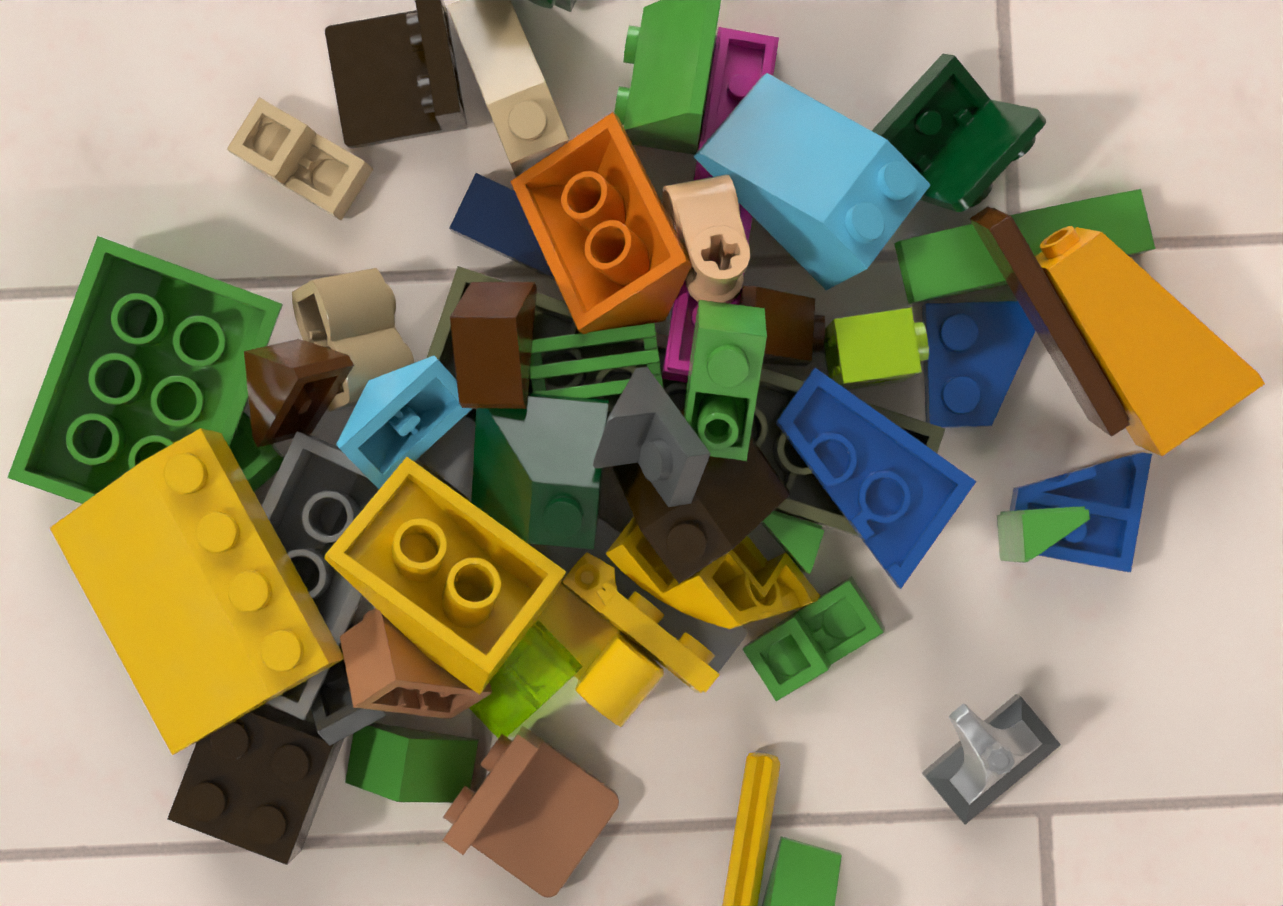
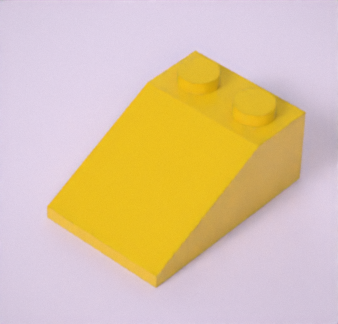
(445, 573)

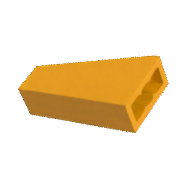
(1150, 347)

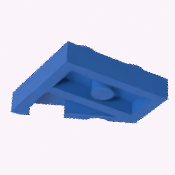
(972, 359)
(1115, 503)

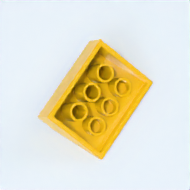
(195, 589)

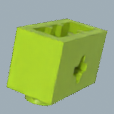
(875, 348)

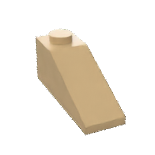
(509, 80)

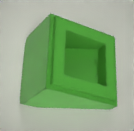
(796, 536)

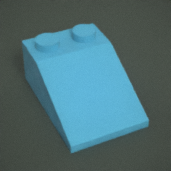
(813, 179)

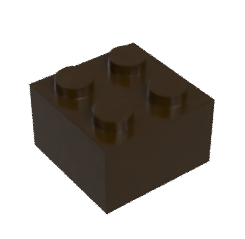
(257, 783)

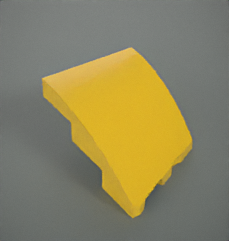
(725, 593)

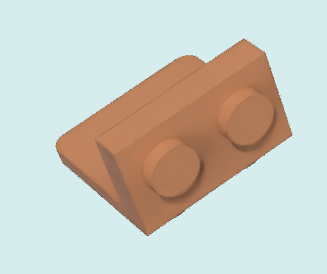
(531, 812)

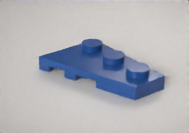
(875, 472)

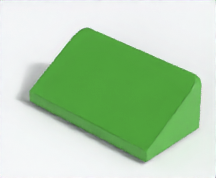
(1031, 532)

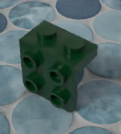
(958, 134)

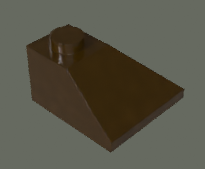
(724, 510)

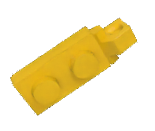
(639, 620)

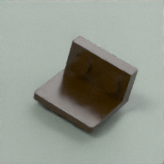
(396, 76)

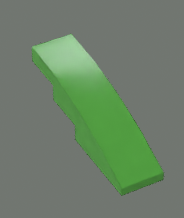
(959, 262)

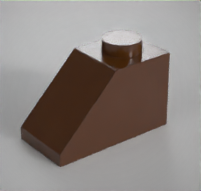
(790, 325)

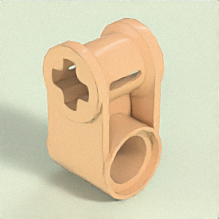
(712, 234)

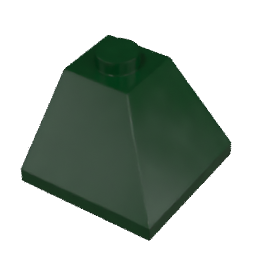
(538, 468)

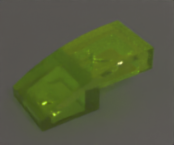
(526, 681)

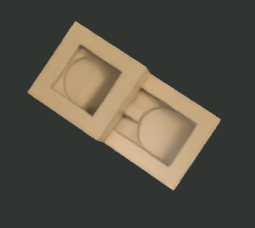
(300, 158)

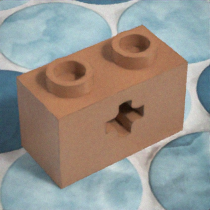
(396, 676)

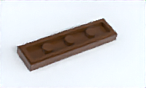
(1050, 319)

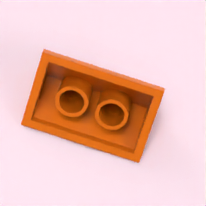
(604, 230)

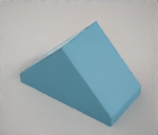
(400, 418)

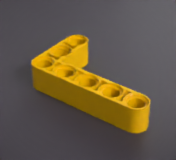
(614, 669)

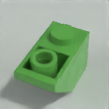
(725, 376)

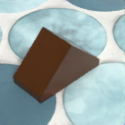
(494, 344)
(291, 387)

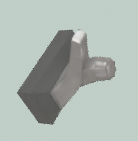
(989, 756)

